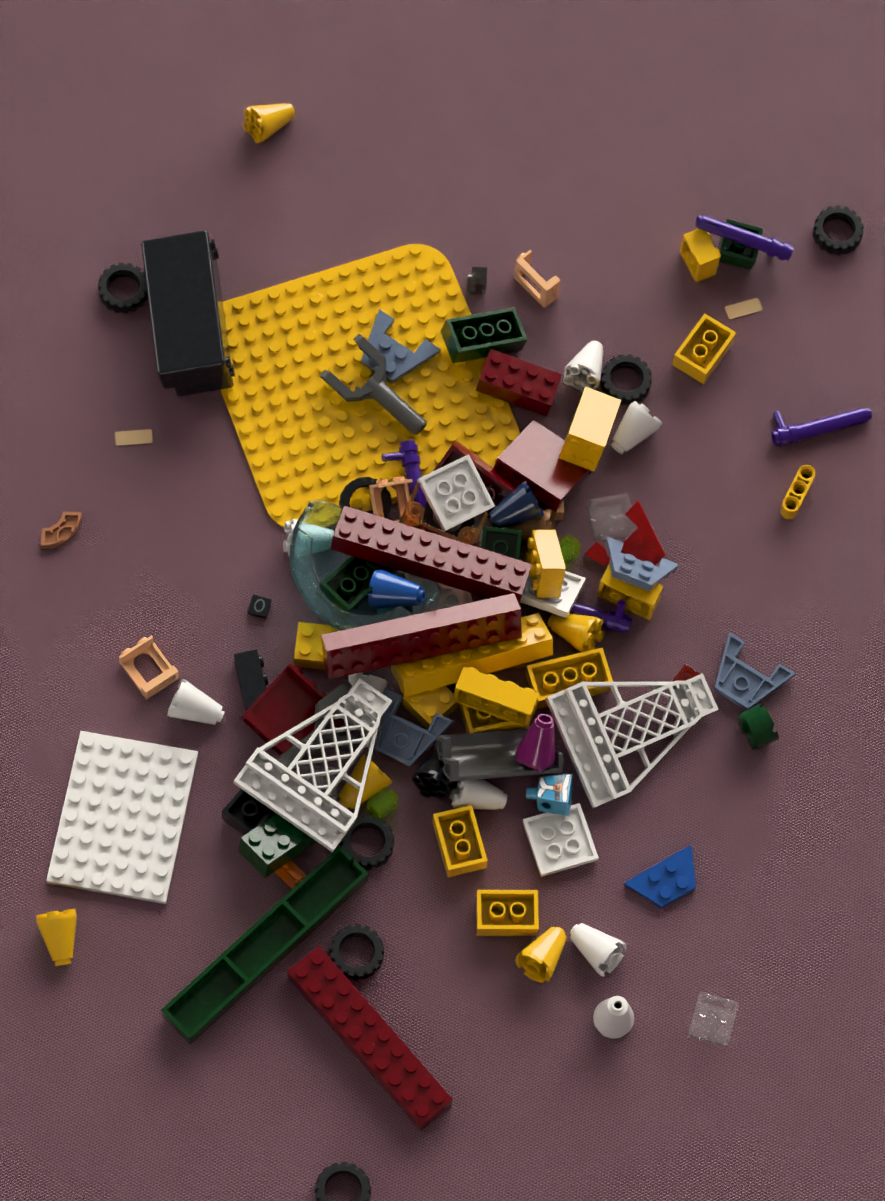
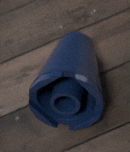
(516, 508)

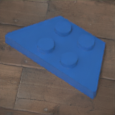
(667, 879)

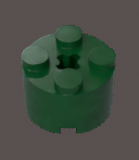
(758, 726)

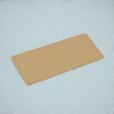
(743, 308)
(133, 437)

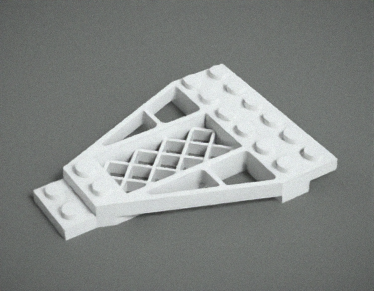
(587, 735)
(296, 798)

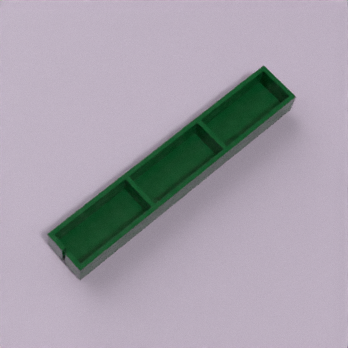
(264, 945)

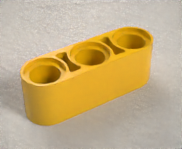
(801, 484)

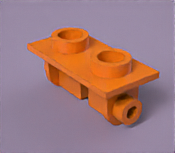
(291, 874)

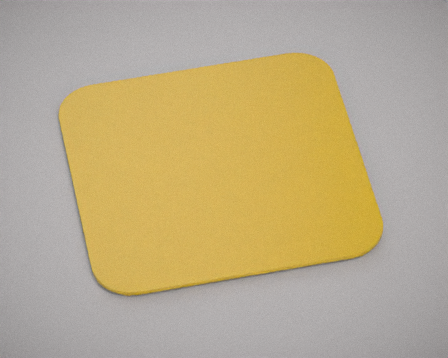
(306, 436)

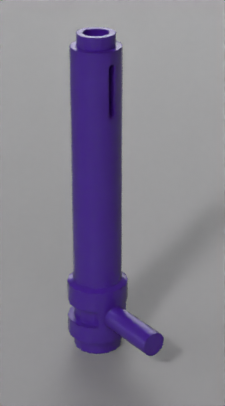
(771, 247)
(794, 433)
(410, 461)
(611, 619)

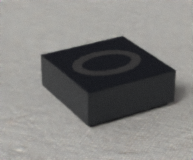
(259, 606)

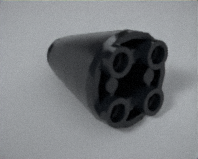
(431, 778)

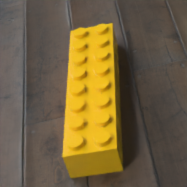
(446, 669)

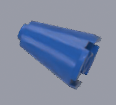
(393, 591)

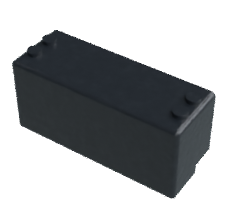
(187, 313)

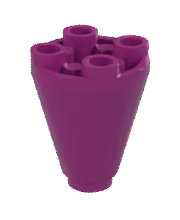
(538, 744)

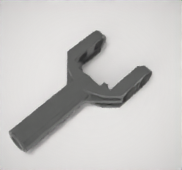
(377, 389)
(289, 755)

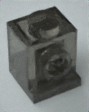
(477, 281)

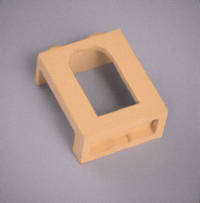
(548, 289)
(400, 487)
(147, 646)

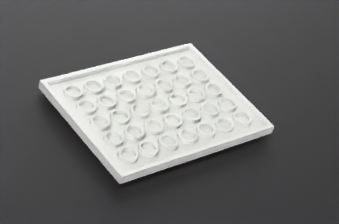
(122, 817)

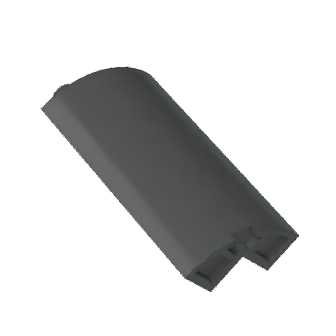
(486, 755)

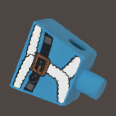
(553, 794)

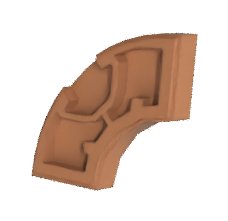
(62, 531)

